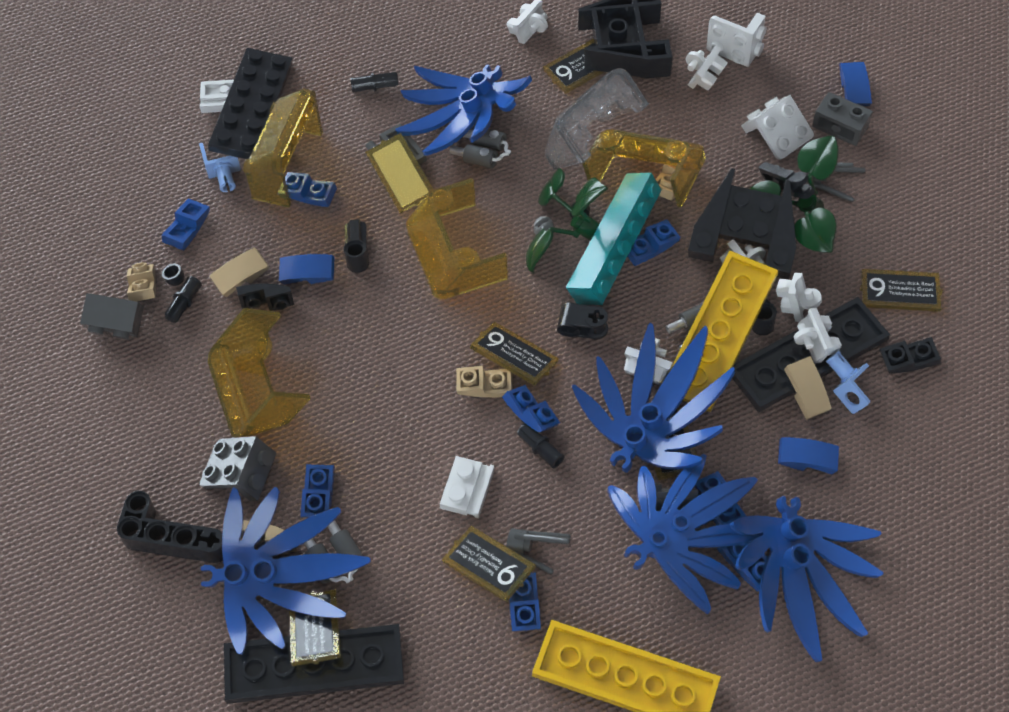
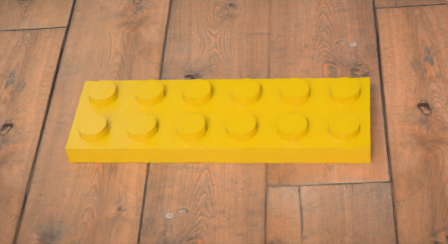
(729, 316)
(621, 673)

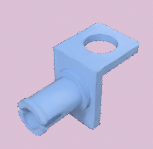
(222, 169)
(847, 384)

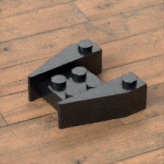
(621, 38)
(749, 219)

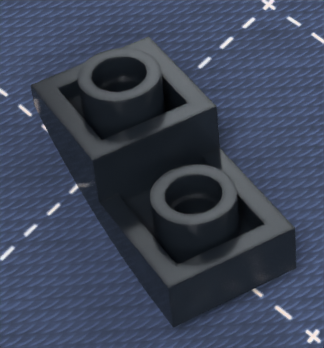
(276, 296)
(910, 357)

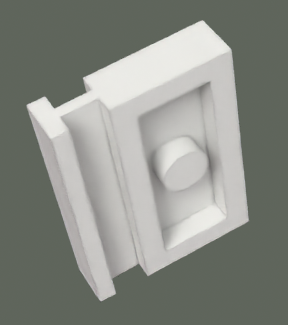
(213, 95)
(467, 487)

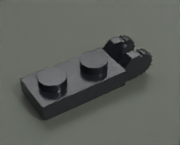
(780, 175)

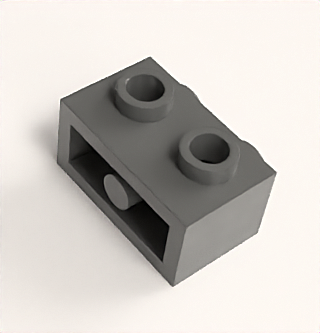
(842, 118)
(111, 315)

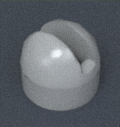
(543, 223)

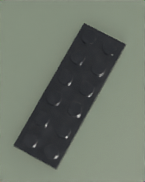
(249, 102)
(763, 373)
(265, 671)

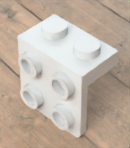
(735, 41)
(780, 126)

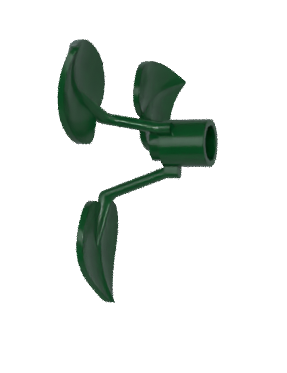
(581, 222)
(819, 225)

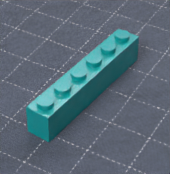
(613, 239)

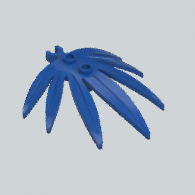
(472, 101)
(647, 427)
(672, 531)
(792, 548)
(254, 572)

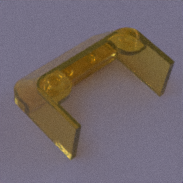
(277, 143)
(685, 155)
(445, 269)
(243, 379)

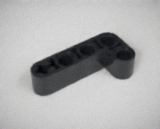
(205, 542)

